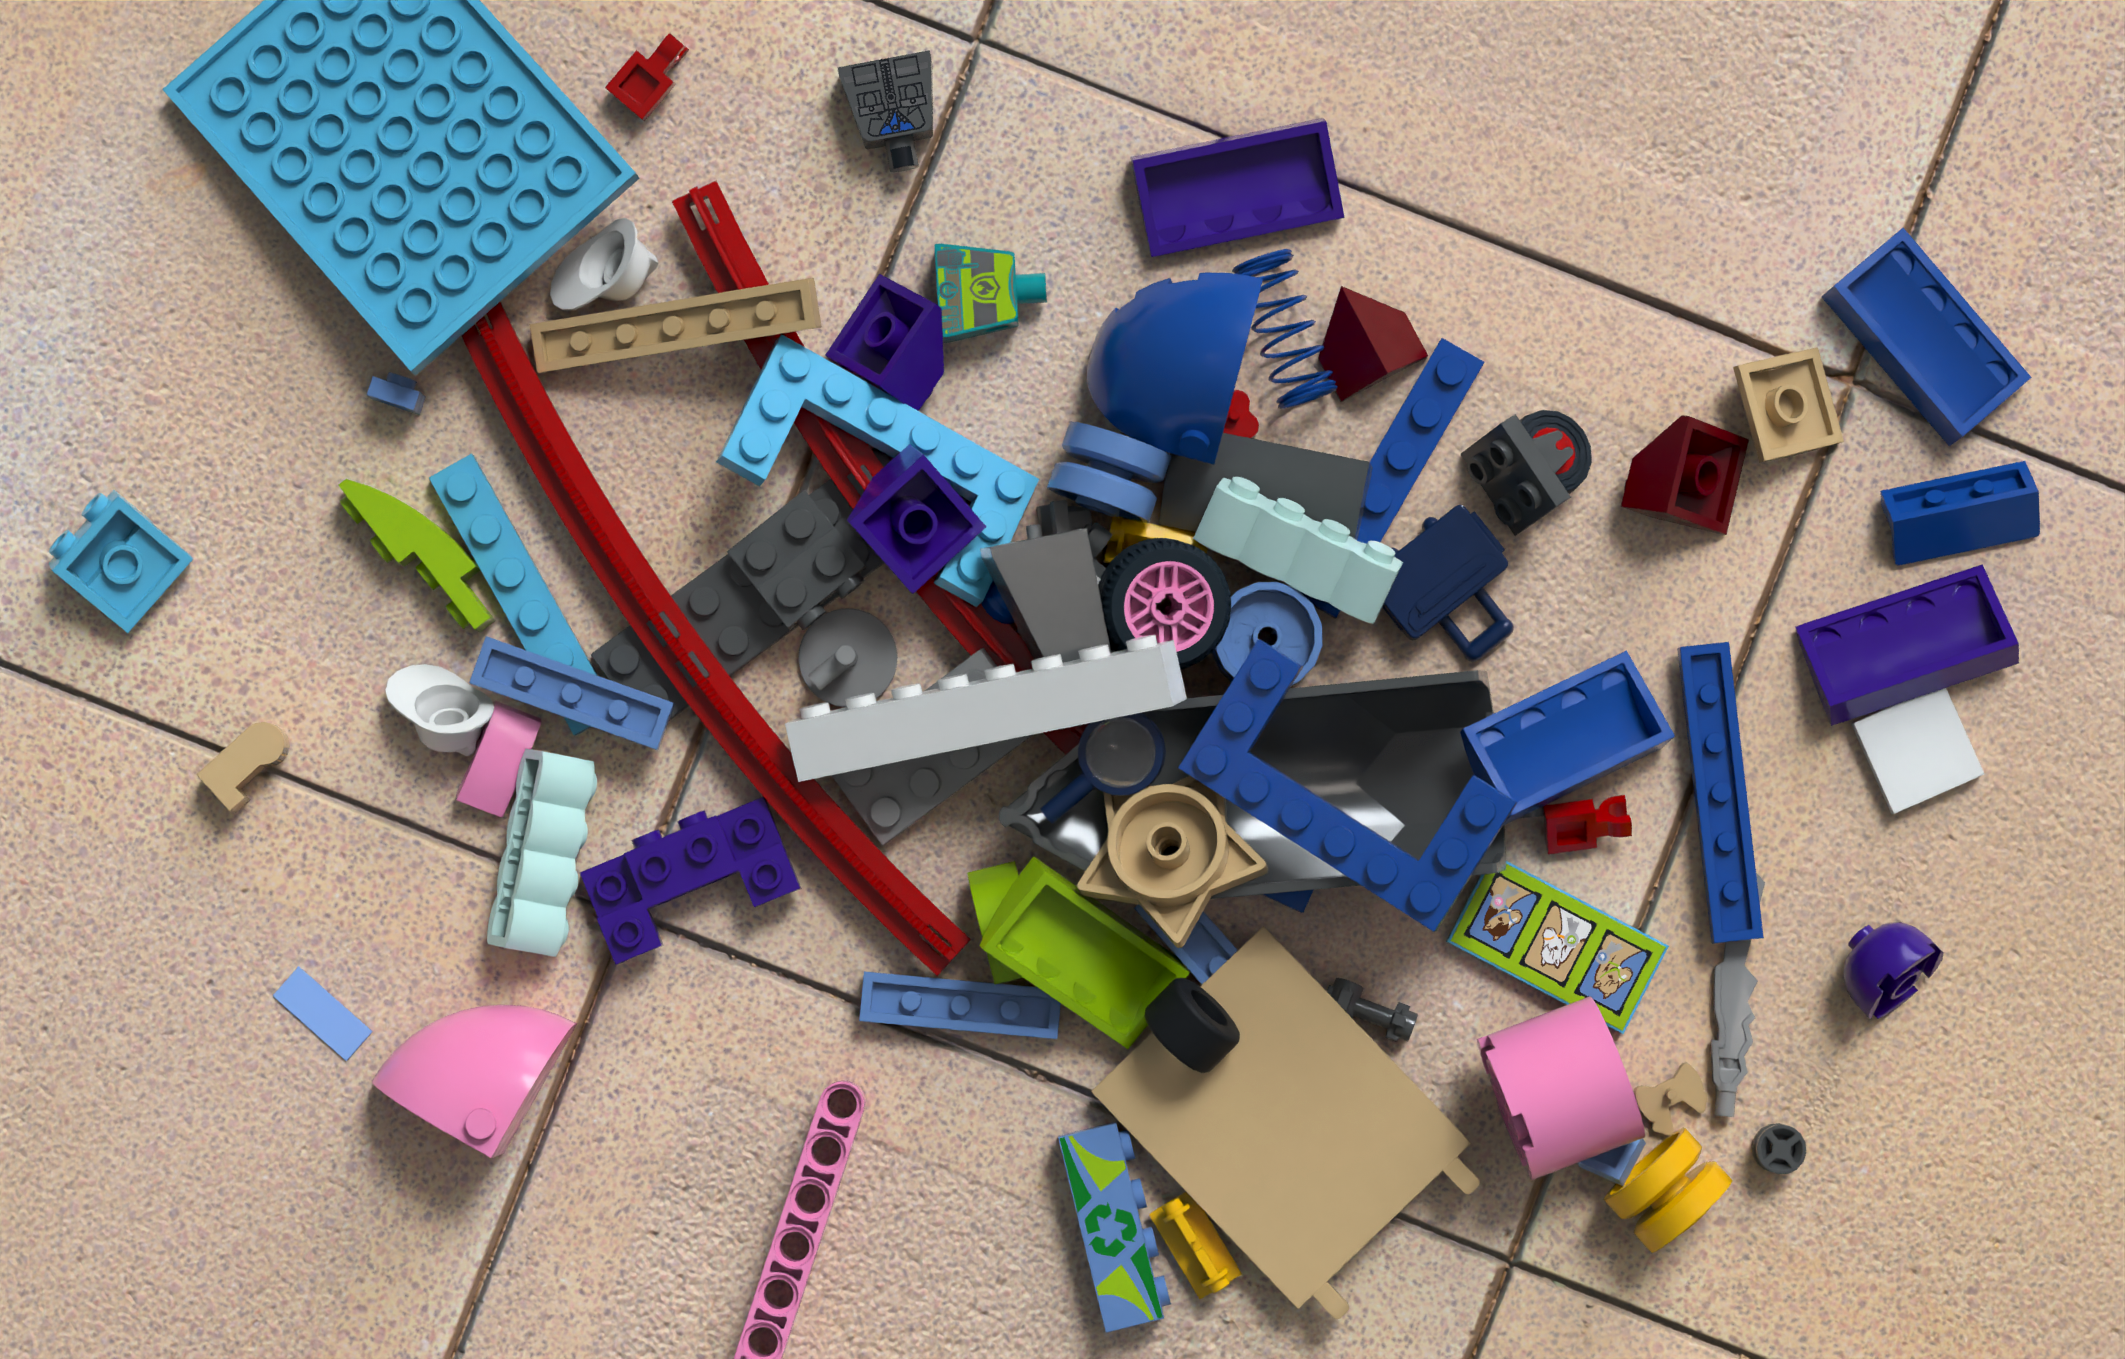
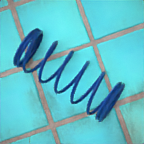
(1309, 390)

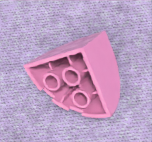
(476, 1071)

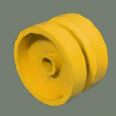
(1673, 1196)

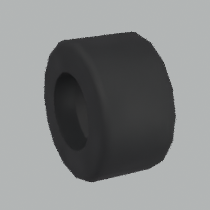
(1192, 1025)

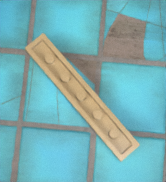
(676, 325)

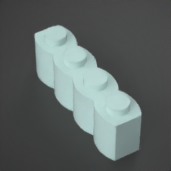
(1298, 550)
(540, 854)

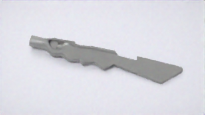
(1733, 1015)

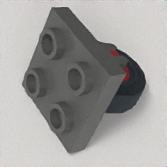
(1530, 465)

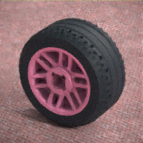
(1172, 570)

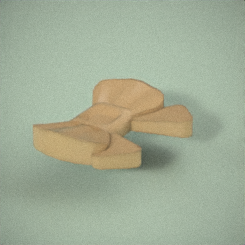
(1656, 1100)

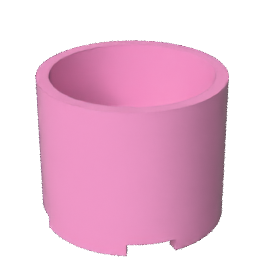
(1561, 1087)

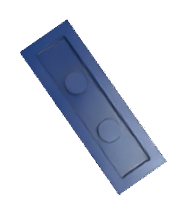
(1962, 512)

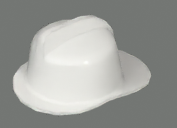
(604, 267)
(441, 706)

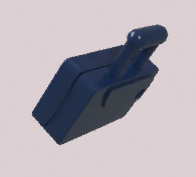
(1443, 571)

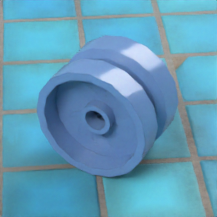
(1106, 480)
(1276, 607)

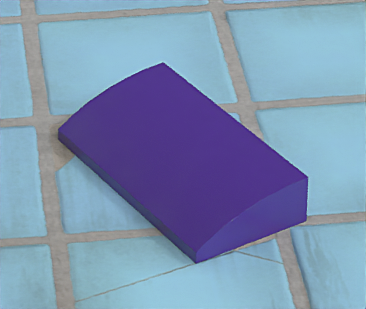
(1237, 187)
(1908, 644)

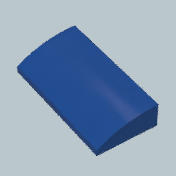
(1926, 337)
(1567, 735)

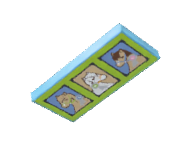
(1557, 943)

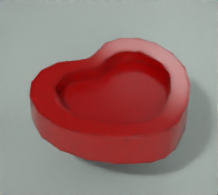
(1239, 418)

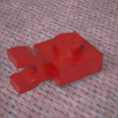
(643, 81)
(1578, 823)

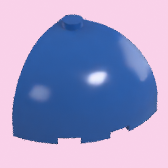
(1173, 360)

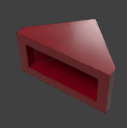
(1367, 343)

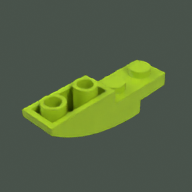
(409, 534)

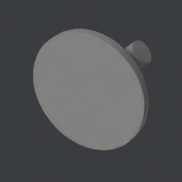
(847, 656)

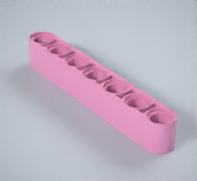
(796, 1219)

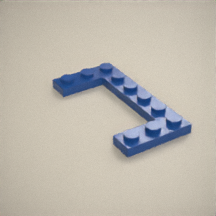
(1416, 887)

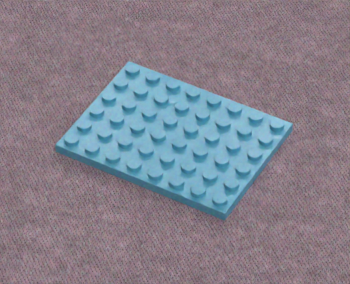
(403, 153)

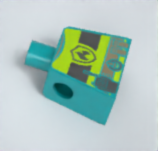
(981, 290)

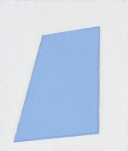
(322, 1013)

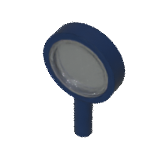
(1115, 757)

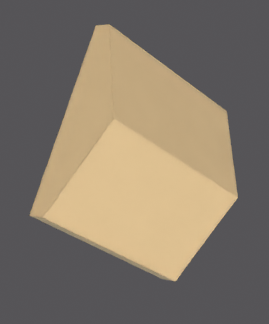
(1788, 405)

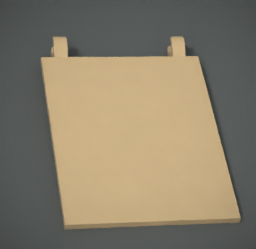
(1296, 1133)

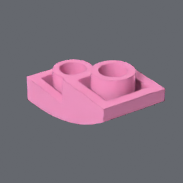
(497, 758)

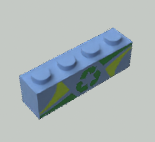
(1111, 1226)

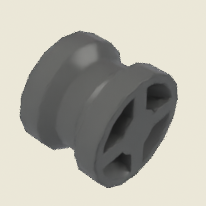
(1791, 1150)

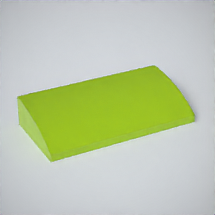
(1080, 952)

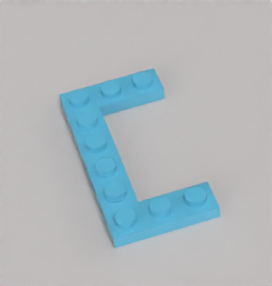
(801, 378)

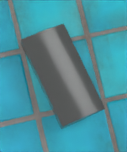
(1318, 481)

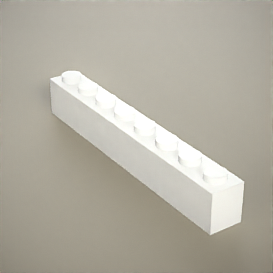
(987, 709)

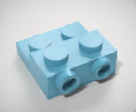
(118, 559)

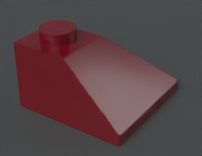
(1687, 476)

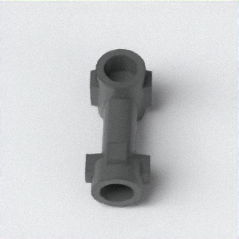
(1397, 1022)

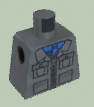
(892, 104)

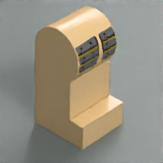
(242, 760)

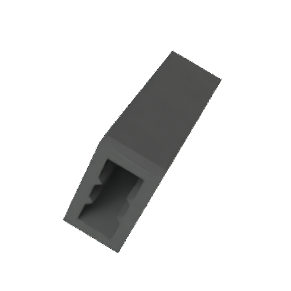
(1050, 592)

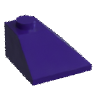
(893, 342)
(913, 518)

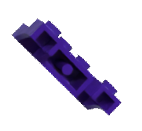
(684, 862)

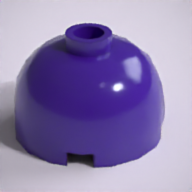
(1887, 965)

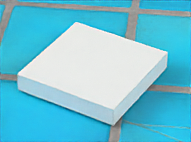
(1917, 749)

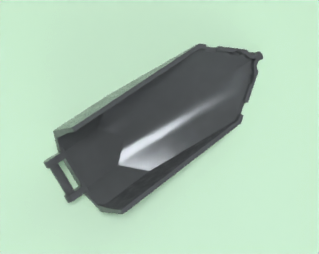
(1368, 747)

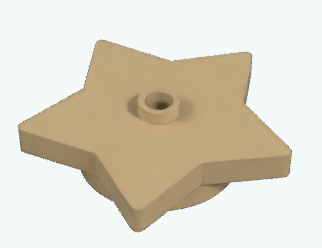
(1176, 885)

